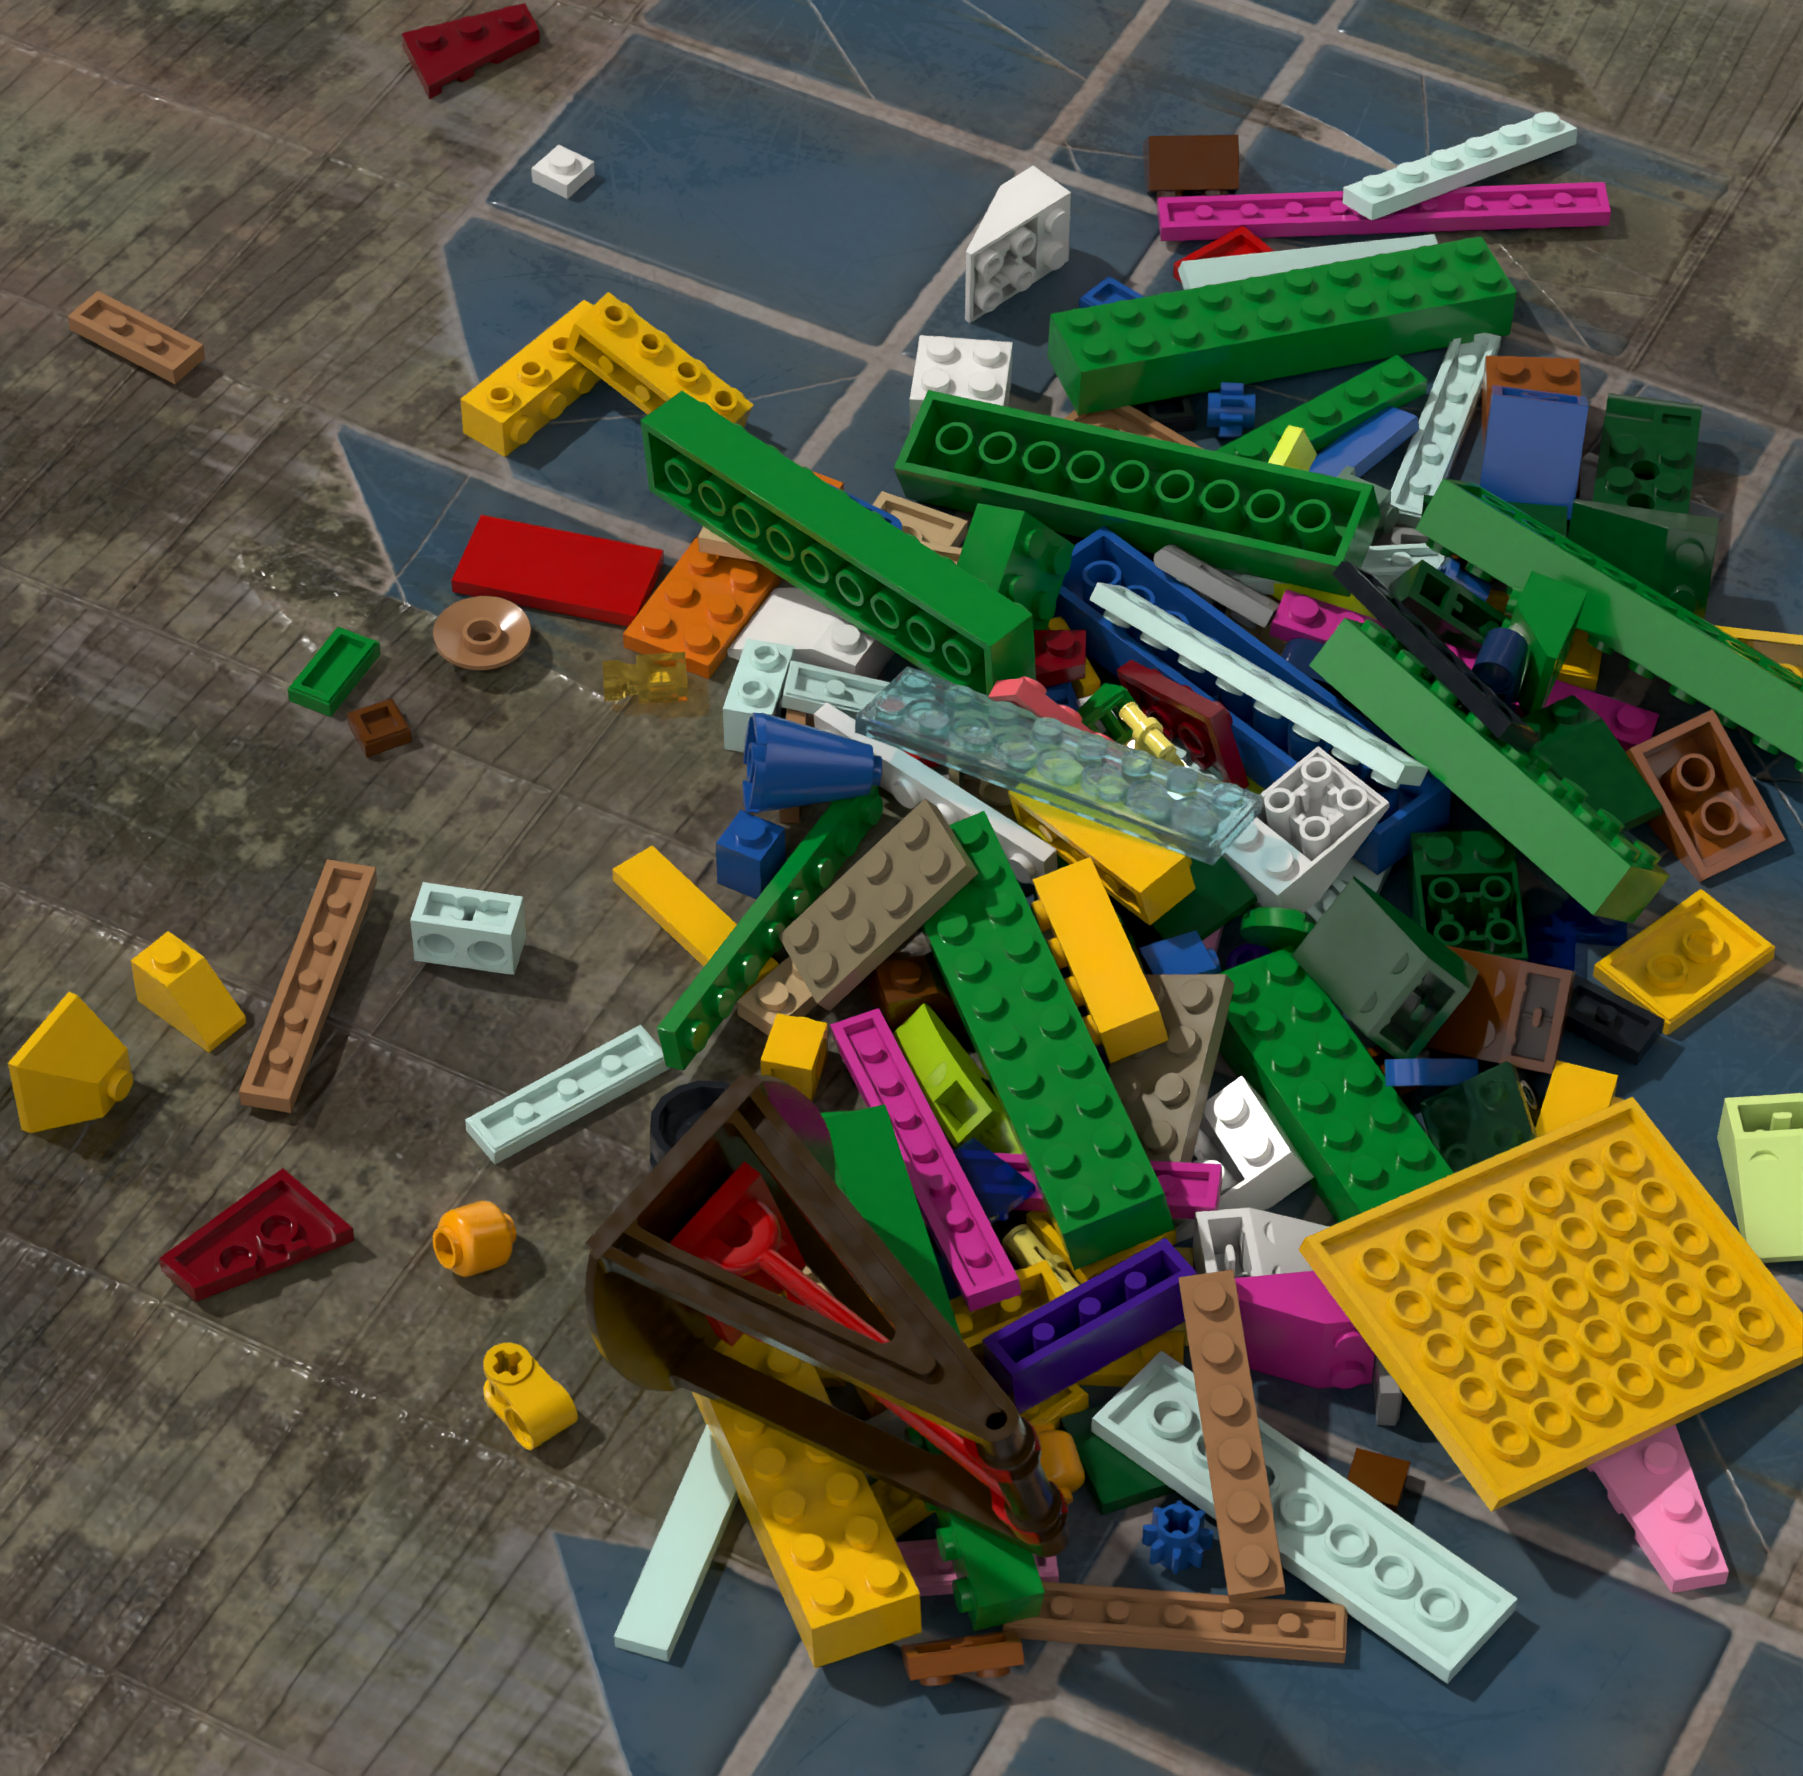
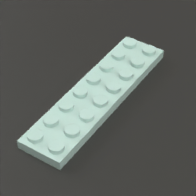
(1324, 1526)

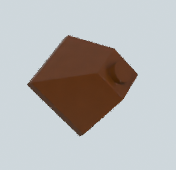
(907, 982)

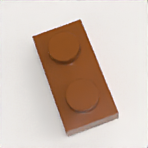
(986, 1654)

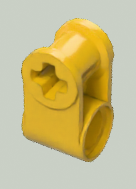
(525, 1395)

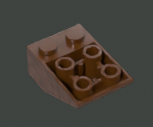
(1510, 1013)

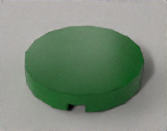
(1275, 927)

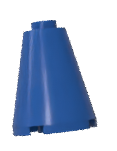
(803, 765)

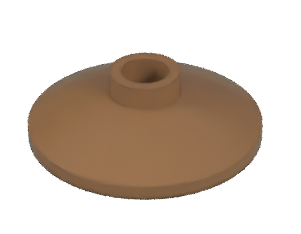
(482, 633)

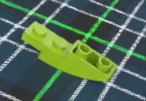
(953, 1084)

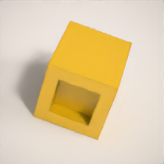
(796, 1052)

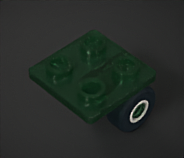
(1482, 1116)

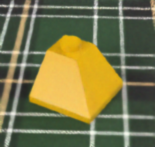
(69, 1069)

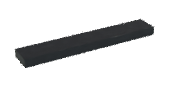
(1436, 656)

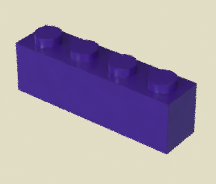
(1088, 1326)

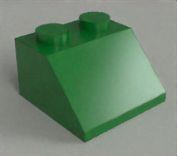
(1547, 619)

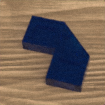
(1554, 938)

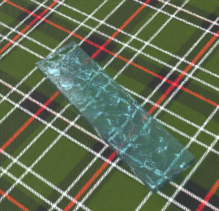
(1059, 765)

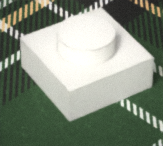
(563, 171)

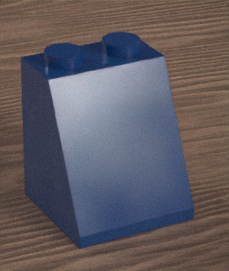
(1534, 446)

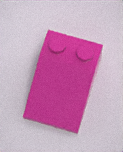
(1301, 1332)

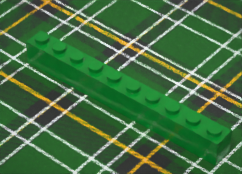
(994, 1577)

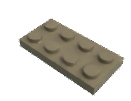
(877, 904)
(1170, 1082)

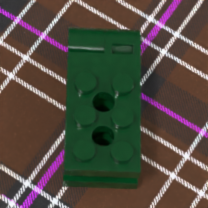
(1647, 453)

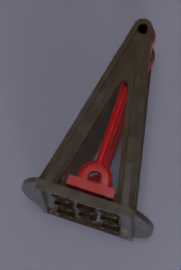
(729, 1230)

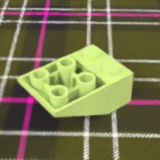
(1764, 1171)

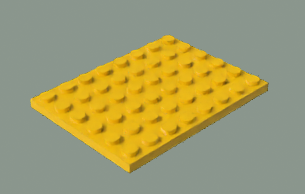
(1559, 1301)

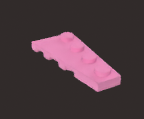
(1665, 1508)

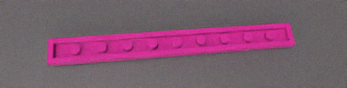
(1326, 214)

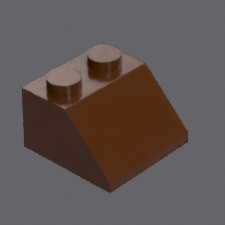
(1191, 164)

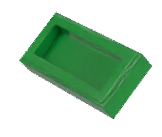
(334, 671)

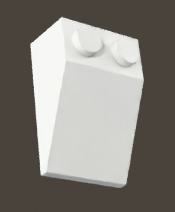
(816, 632)

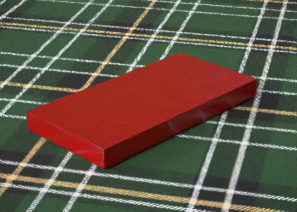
(558, 570)

